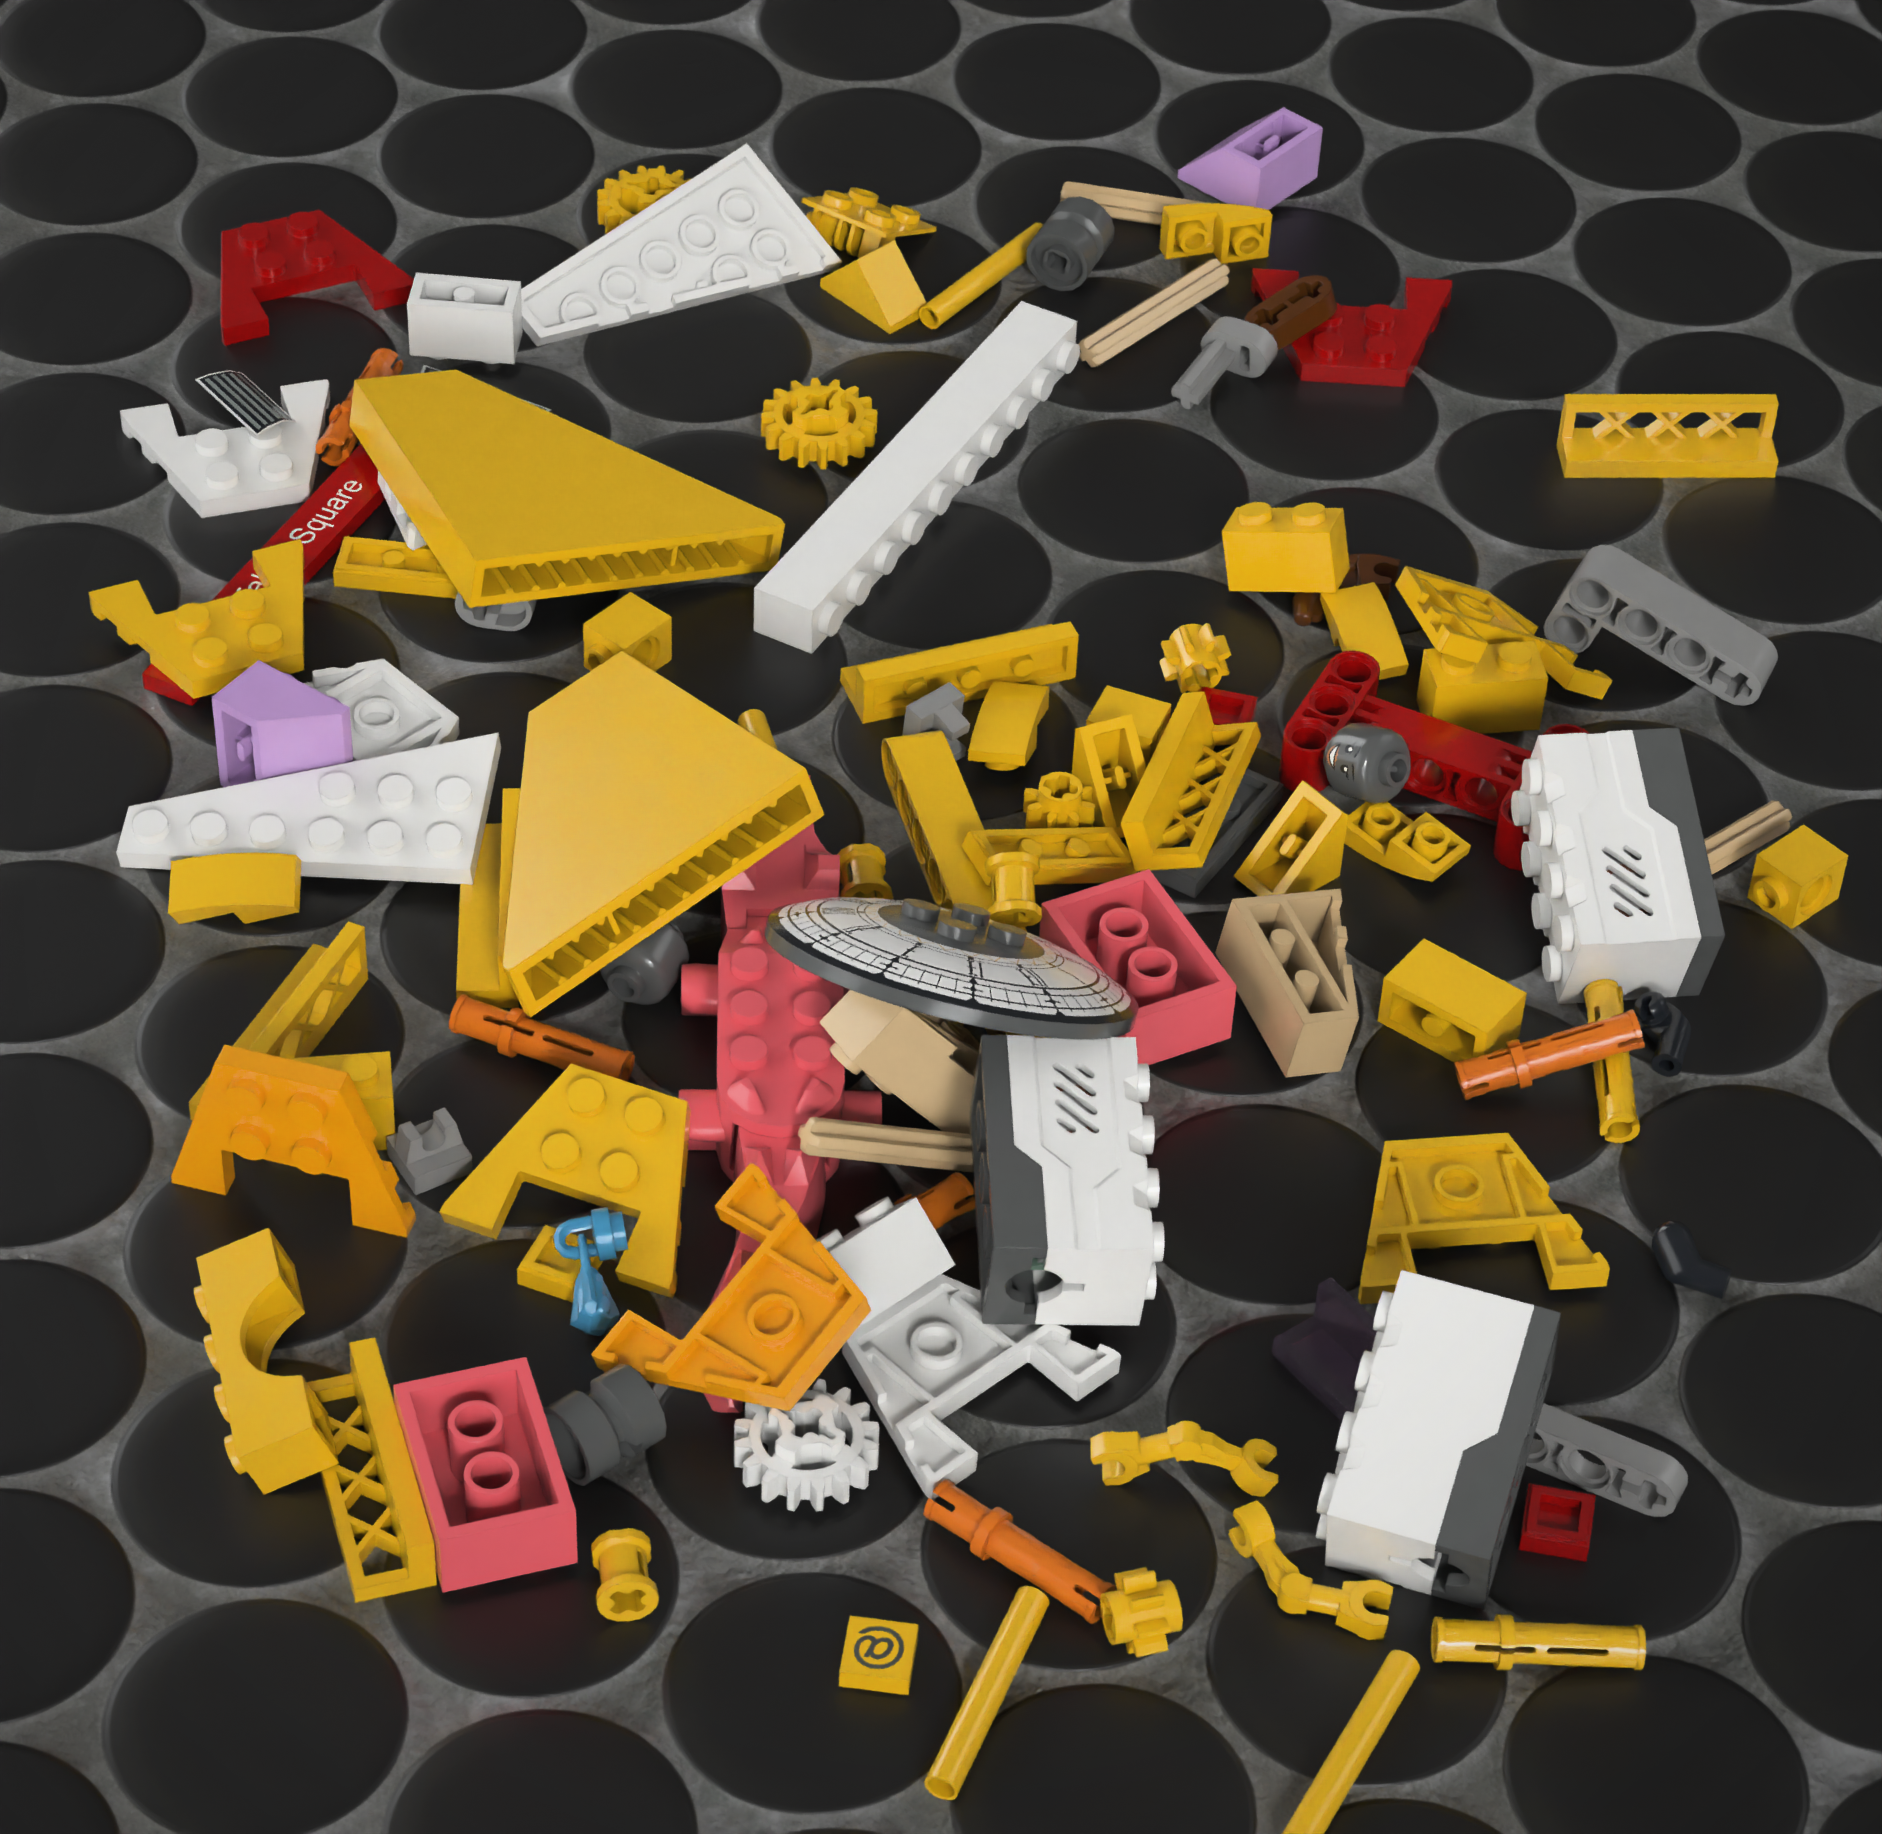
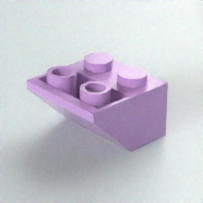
(1259, 161)
(277, 727)

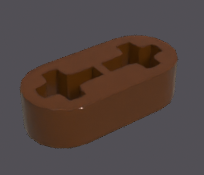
(1295, 309)

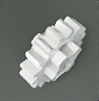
(808, 1447)

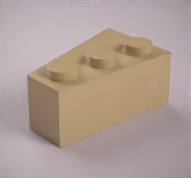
(1293, 976)
(908, 1054)

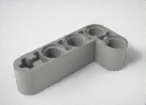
(1662, 621)

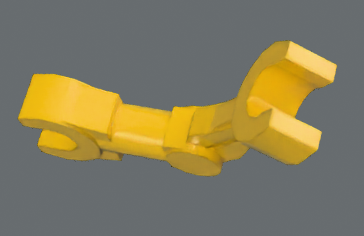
(1128, 1455)
(1296, 1592)

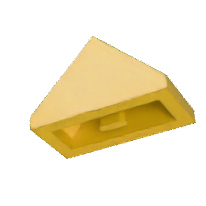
(878, 288)
(1112, 763)
(1298, 848)

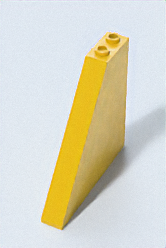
(541, 505)
(632, 818)

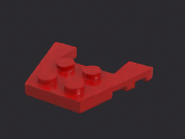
(294, 258)
(1363, 342)

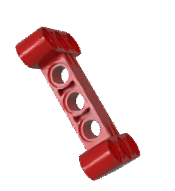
(1445, 758)

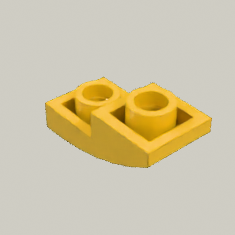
(1223, 229)
(1364, 624)
(1008, 725)
(1408, 847)
(238, 883)

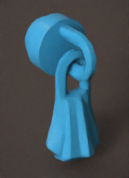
(592, 1304)

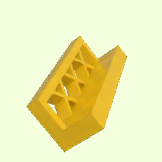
(1665, 446)
(1022, 657)
(1173, 789)
(485, 913)
(307, 1000)
(396, 1476)

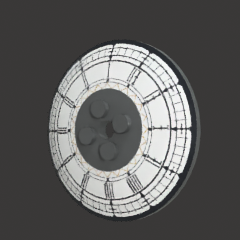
(952, 966)

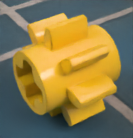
(1195, 657)
(1059, 803)
(1141, 1612)

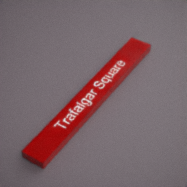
(320, 523)

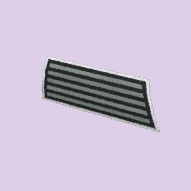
(244, 400)

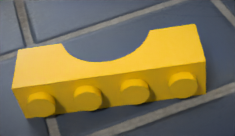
(274, 1420)

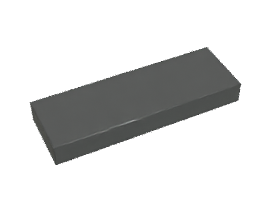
(1250, 806)

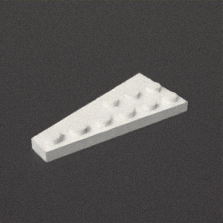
(697, 245)
(368, 819)

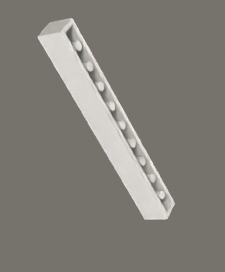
(914, 478)

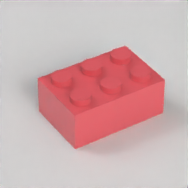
(1152, 952)
(487, 1474)

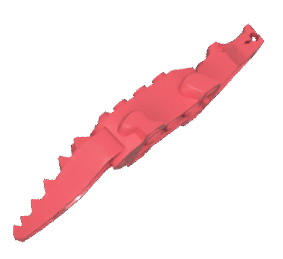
(770, 1045)

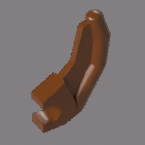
(1363, 570)

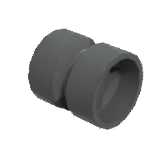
(1070, 243)
(606, 1422)

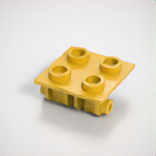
(861, 223)

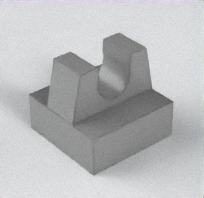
(941, 712)
(429, 1152)

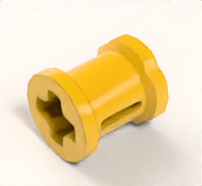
(867, 870)
(1013, 888)
(625, 1582)

